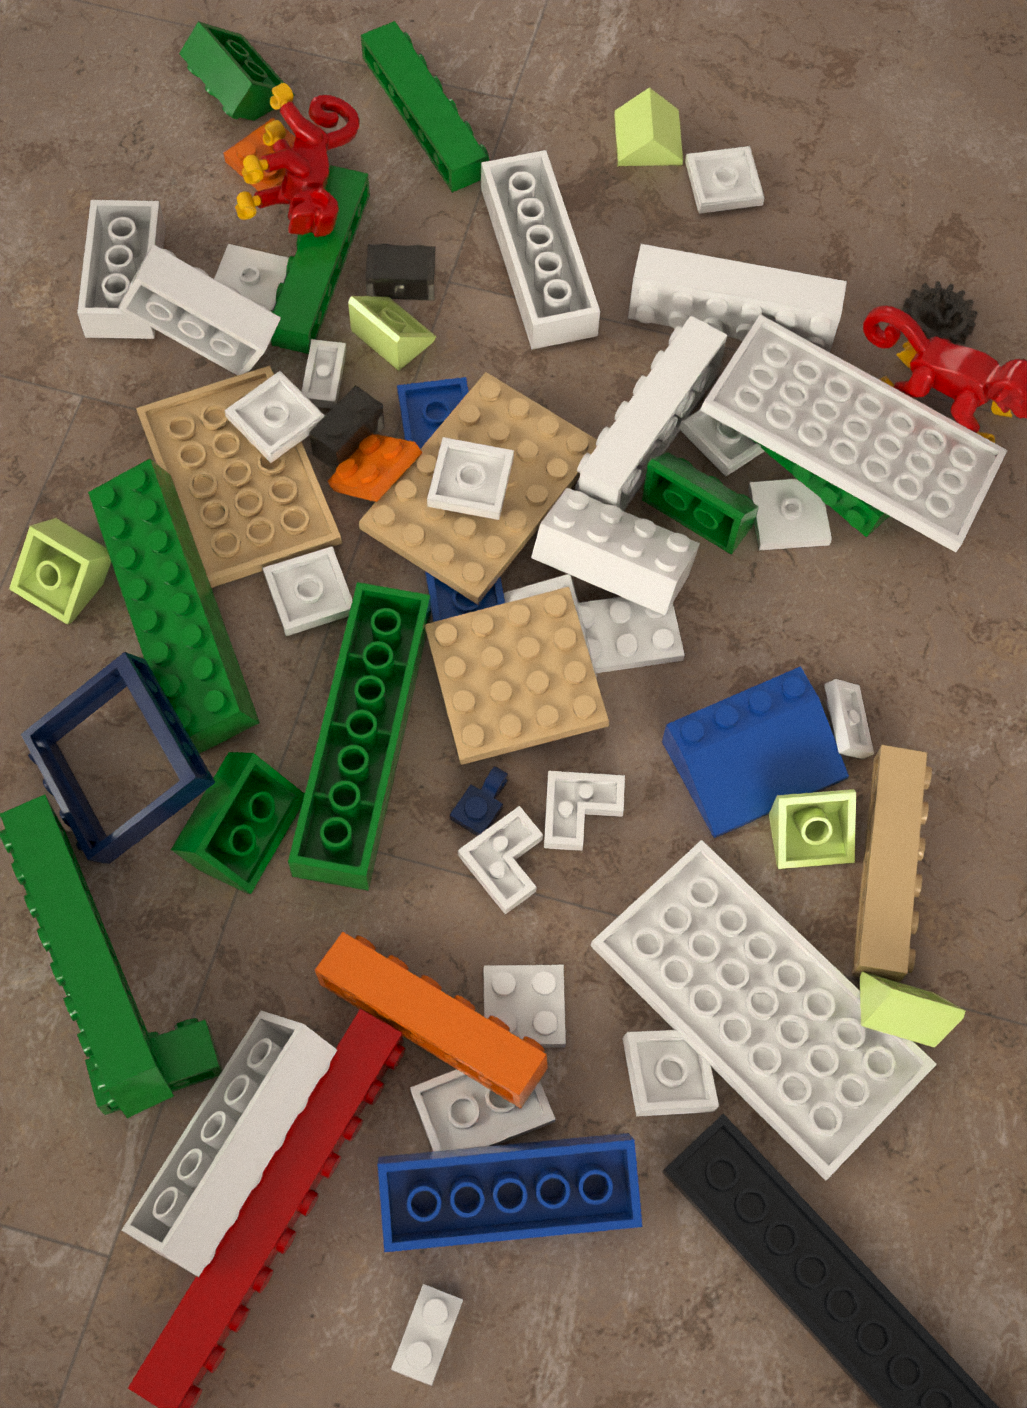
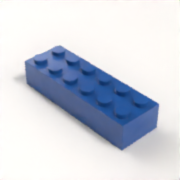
(509, 1192)

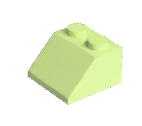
(60, 569)

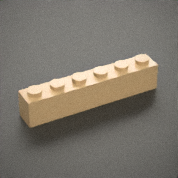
(891, 864)

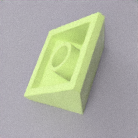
(648, 132)
(388, 329)
(814, 828)
(906, 1010)

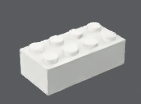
(115, 247)
(199, 311)
(615, 550)

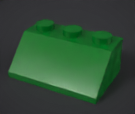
(231, 71)
(698, 501)
(239, 821)

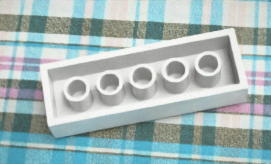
(539, 250)
(732, 295)
(653, 414)
(230, 1141)

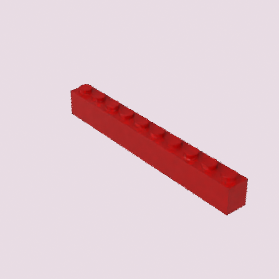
(265, 1222)

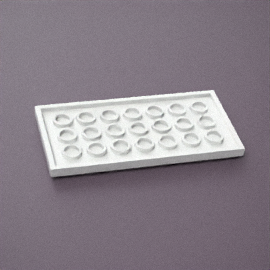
(856, 432)
(761, 1008)

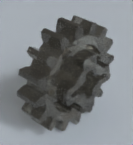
(941, 311)

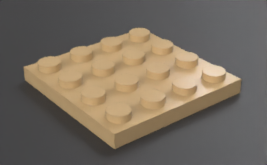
(516, 675)

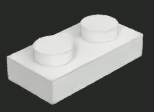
(324, 372)
(848, 719)
(427, 1335)

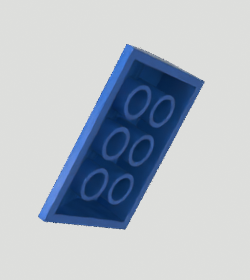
(753, 749)

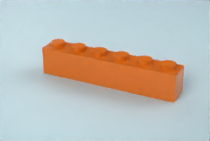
(433, 1019)

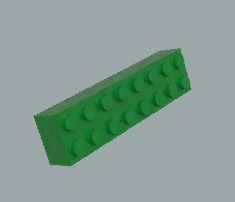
(173, 604)
(361, 737)
(83, 959)

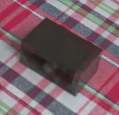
(401, 271)
(346, 426)

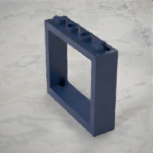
(60, 781)

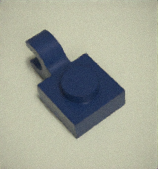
(478, 807)

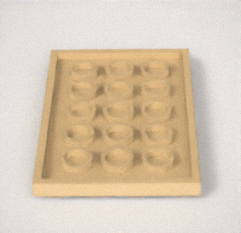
(232, 496)
(472, 549)

